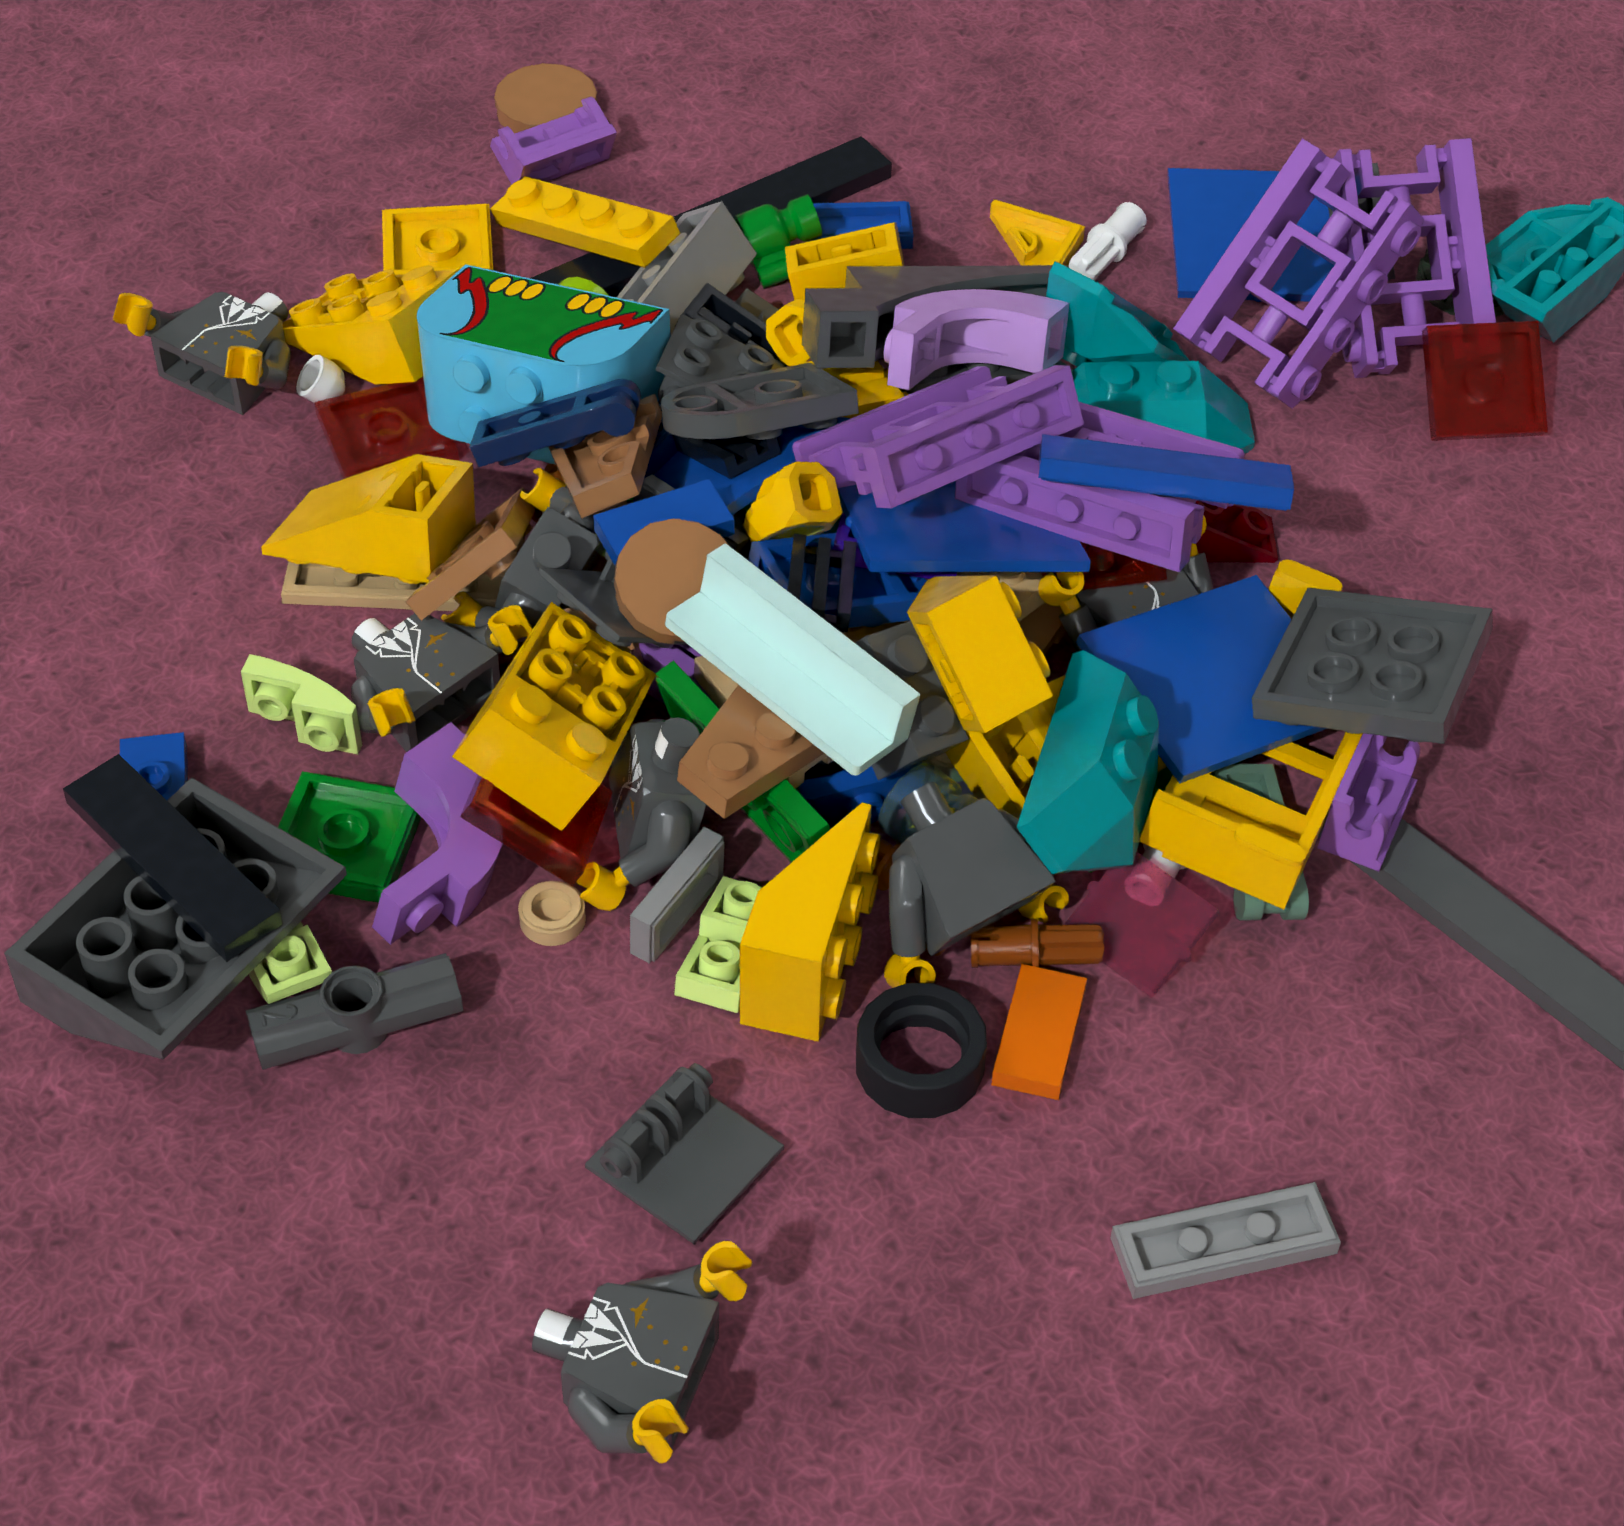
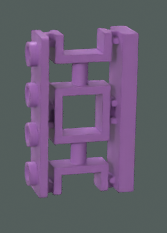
(1453, 244)
(1265, 250)
(943, 432)
(1120, 521)

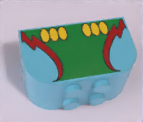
(518, 341)

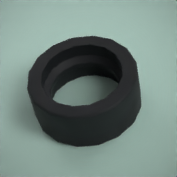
(920, 1007)

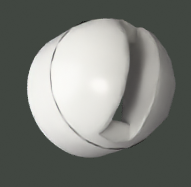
(320, 380)

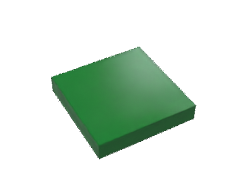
(354, 825)

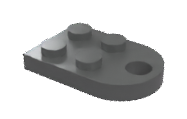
(758, 404)

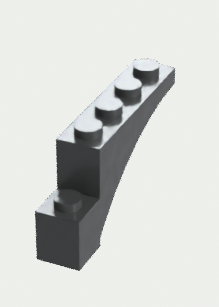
(852, 322)

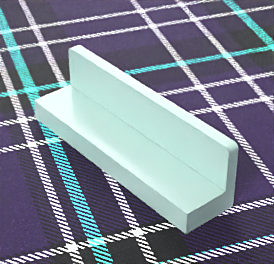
(795, 662)

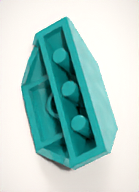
(1557, 263)
(1106, 325)
(1170, 395)
(1093, 772)

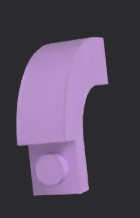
(974, 328)

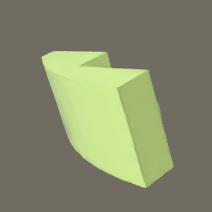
(320, 711)
(713, 963)
(291, 966)

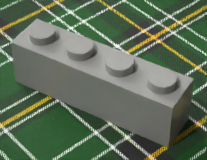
(705, 251)

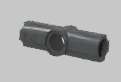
(383, 1001)

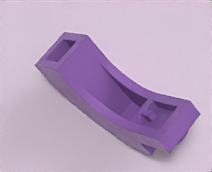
(462, 867)

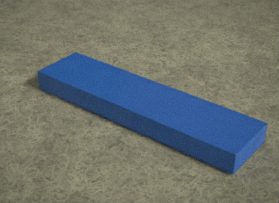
(1166, 472)

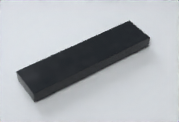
(173, 857)

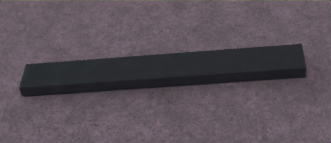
(823, 177)

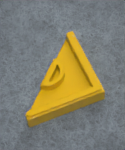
(1036, 236)

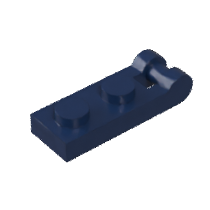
(556, 423)

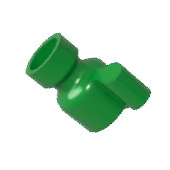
(774, 229)

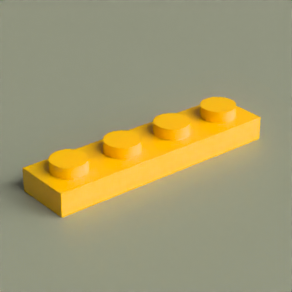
(585, 221)

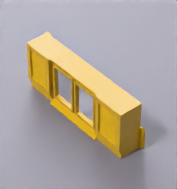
(1236, 832)

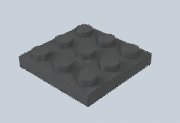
(1374, 665)

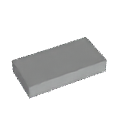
(677, 896)

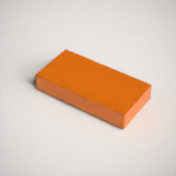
(1039, 1032)

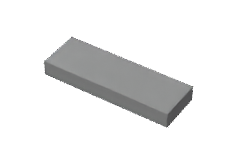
(1224, 1240)

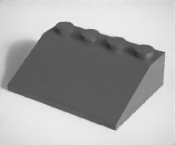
(128, 966)

